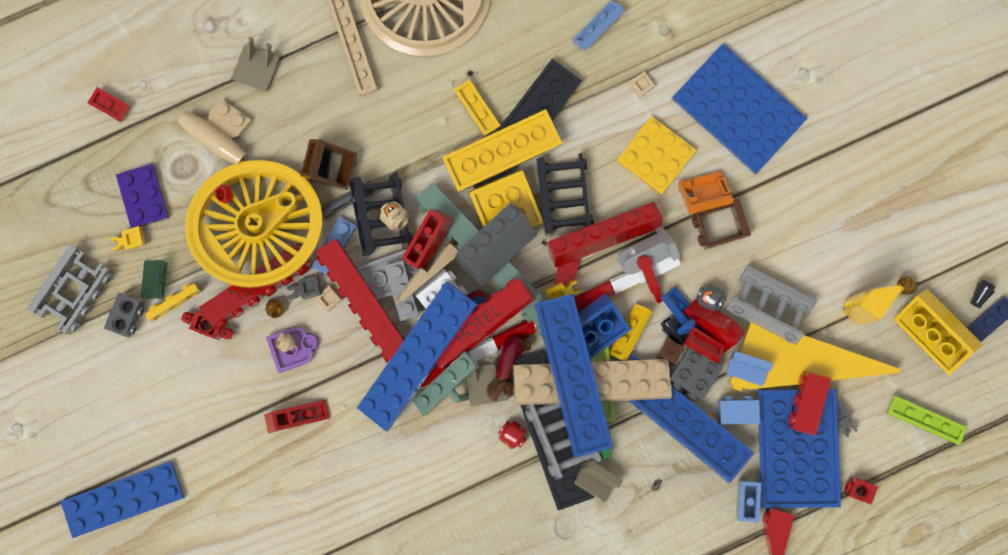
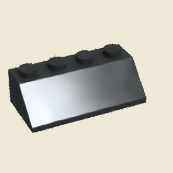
(495, 244)

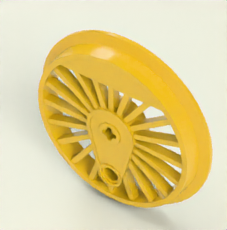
(268, 216)

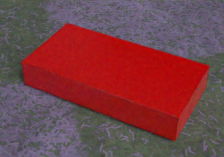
(704, 345)

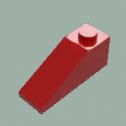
(715, 324)
(296, 416)
(777, 530)

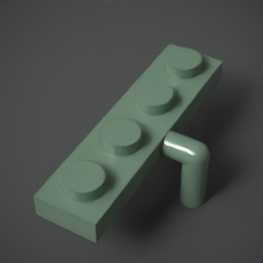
(446, 384)

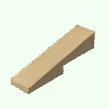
(421, 276)

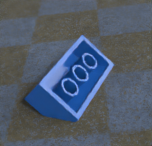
(601, 324)

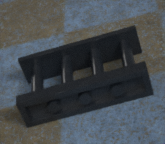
(547, 187)
(365, 224)

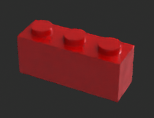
(427, 239)
(809, 403)

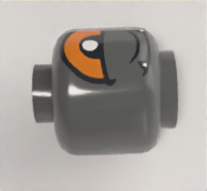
(711, 297)

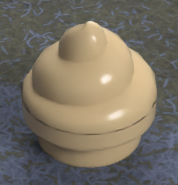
(285, 342)

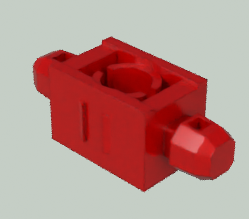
(195, 321)

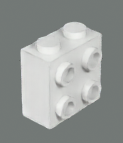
(429, 290)

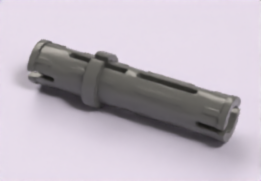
(340, 204)

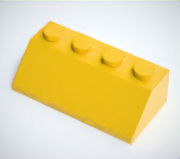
(870, 305)
(937, 331)

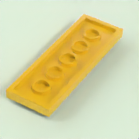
(502, 150)

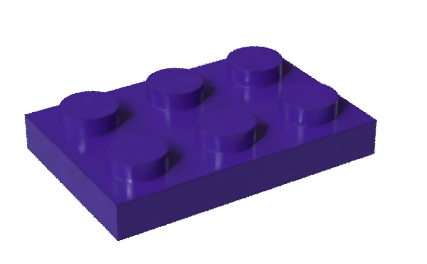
(142, 196)

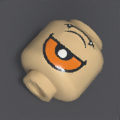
(394, 216)

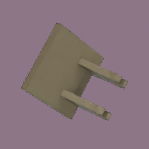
(255, 66)
(478, 383)

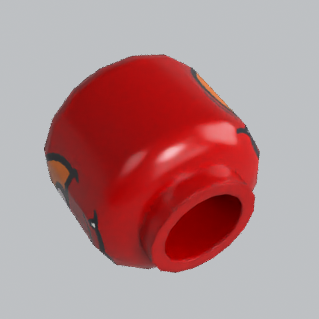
(512, 434)

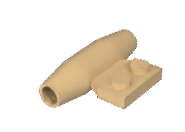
(219, 131)

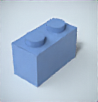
(738, 411)
(748, 501)

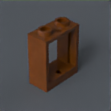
(313, 159)
(739, 218)

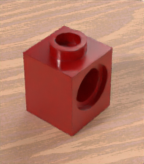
(868, 493)

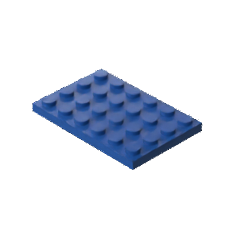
(739, 108)
(795, 465)

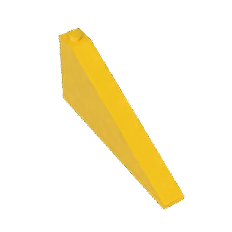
(807, 355)

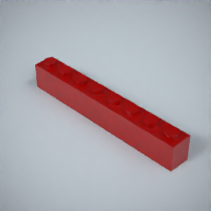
(361, 298)

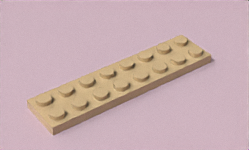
(613, 378)

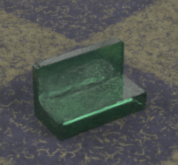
(154, 279)

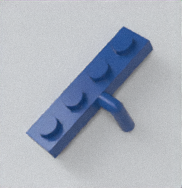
(677, 304)

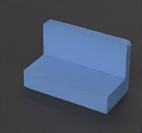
(748, 368)

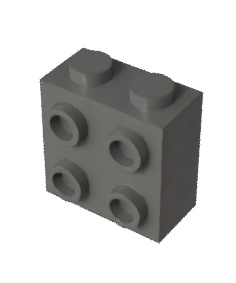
(695, 374)

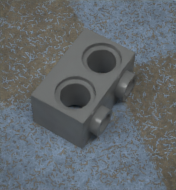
(120, 313)

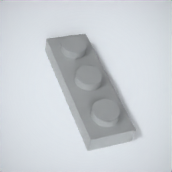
(398, 280)

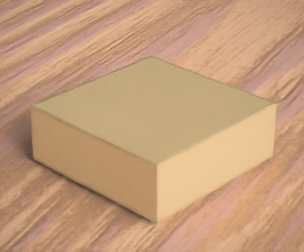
(642, 84)
(328, 299)

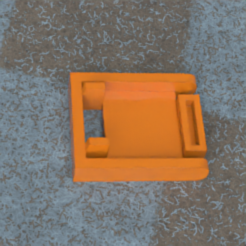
(708, 191)

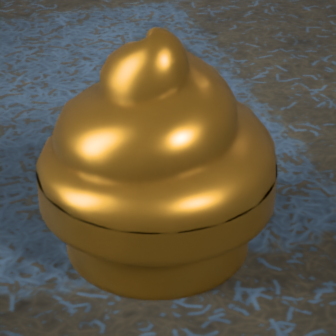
(909, 285)
(274, 308)

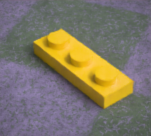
(477, 108)
(173, 301)
(636, 320)

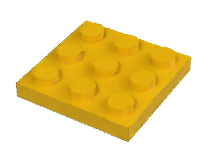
(656, 155)
(496, 195)

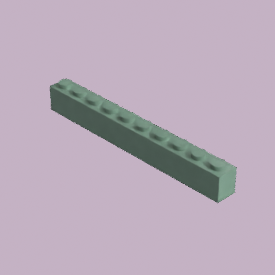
(462, 231)

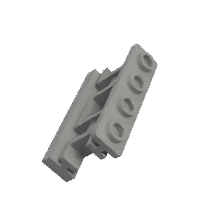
(57, 282)

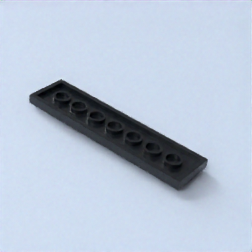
(548, 92)
(564, 489)

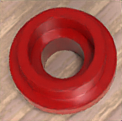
(224, 193)

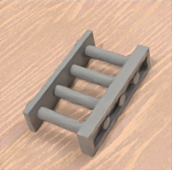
(784, 294)
(554, 468)

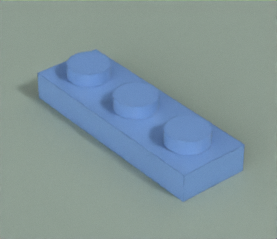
(598, 25)
(342, 232)

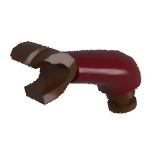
(508, 354)

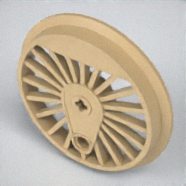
(473, 12)

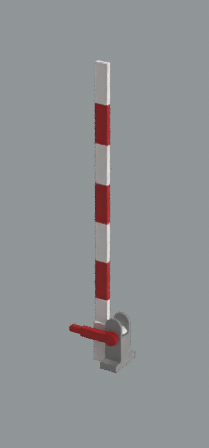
(641, 264)

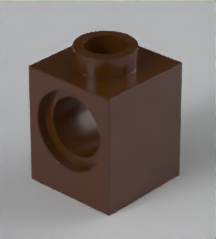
(670, 351)

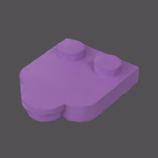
(297, 357)

